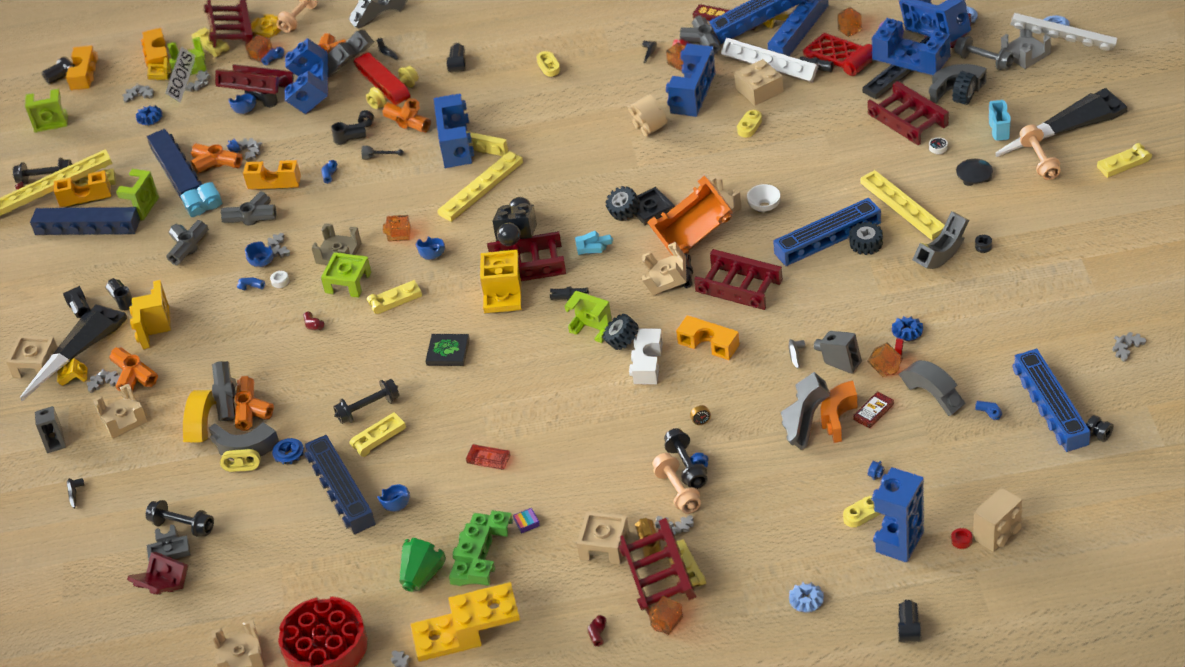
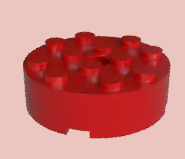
(323, 634)

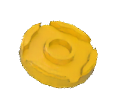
(265, 26)

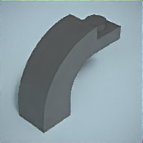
(945, 78)
(945, 245)
(936, 381)
(260, 439)

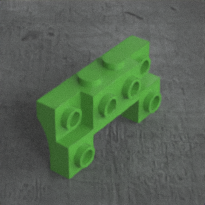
(473, 548)

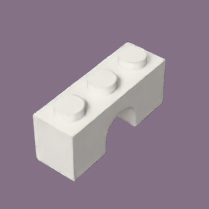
(644, 366)

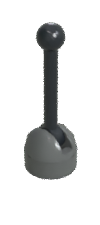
(368, 152)

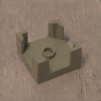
(336, 243)

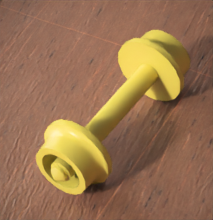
(407, 76)

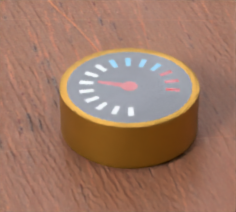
(700, 415)

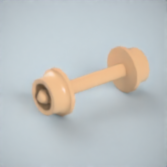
(288, 21)
(1048, 167)
(686, 499)

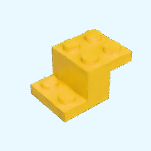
(500, 281)
(150, 314)

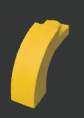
(196, 415)

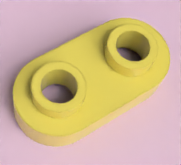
(548, 63)
(749, 123)
(241, 460)
(864, 512)

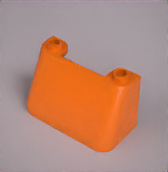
(692, 217)

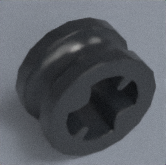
(366, 114)
(983, 243)

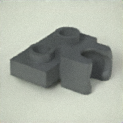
(170, 544)

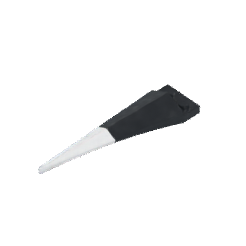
(1089, 110)
(89, 329)

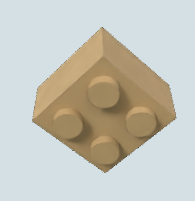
(758, 82)
(997, 519)

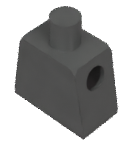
(840, 350)
(46, 423)

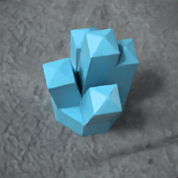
(592, 243)

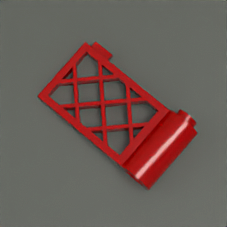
(854, 61)

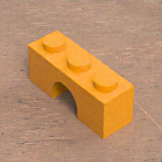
(154, 46)
(82, 75)
(259, 177)
(70, 194)
(694, 331)

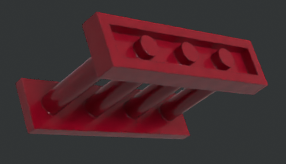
(243, 19)
(253, 78)
(911, 100)
(743, 266)
(536, 268)
(677, 569)

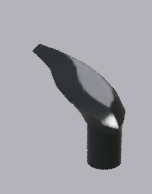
(650, 45)
(385, 50)
(71, 486)

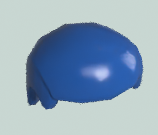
(243, 103)
(431, 248)
(258, 254)
(394, 497)

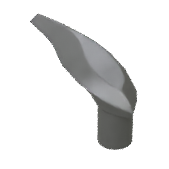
(793, 350)

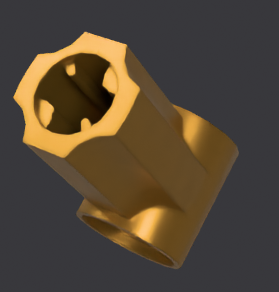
(645, 528)

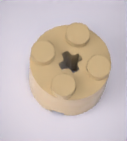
(647, 115)

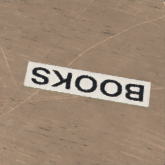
(180, 74)

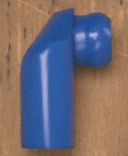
(273, 54)
(328, 169)
(251, 281)
(990, 408)

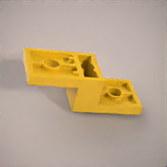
(468, 615)

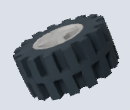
(964, 87)
(622, 203)
(866, 238)
(620, 331)

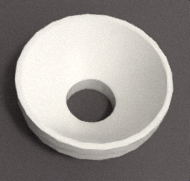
(763, 194)

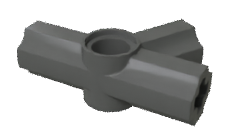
(700, 33)
(251, 211)
(185, 240)
(224, 390)

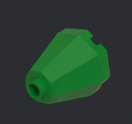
(419, 563)

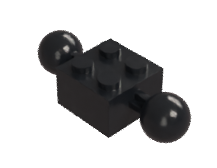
(514, 221)

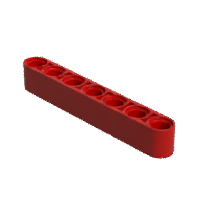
(382, 78)

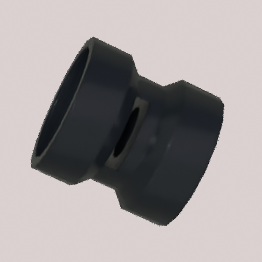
(1100, 428)

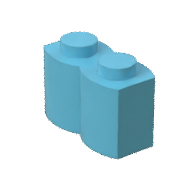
(999, 120)
(201, 199)

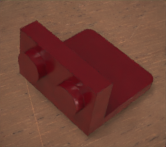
(162, 575)

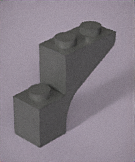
(369, 9)
(345, 51)
(799, 415)

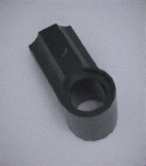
(456, 59)
(58, 70)
(269, 100)
(342, 132)
(119, 293)
(76, 300)
(909, 626)

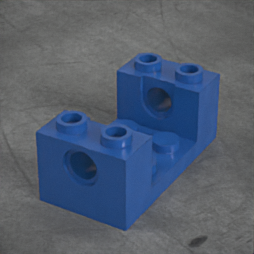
(925, 17)
(892, 48)
(311, 67)
(688, 92)
(452, 130)
(903, 505)

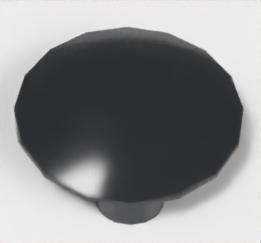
(974, 171)

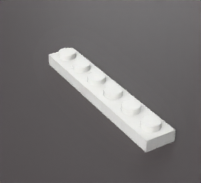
(1058, 30)
(780, 62)

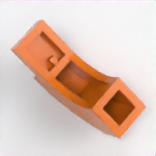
(840, 400)

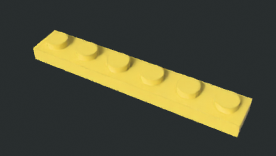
(480, 186)
(902, 204)

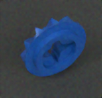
(154, 116)
(907, 334)
(284, 446)

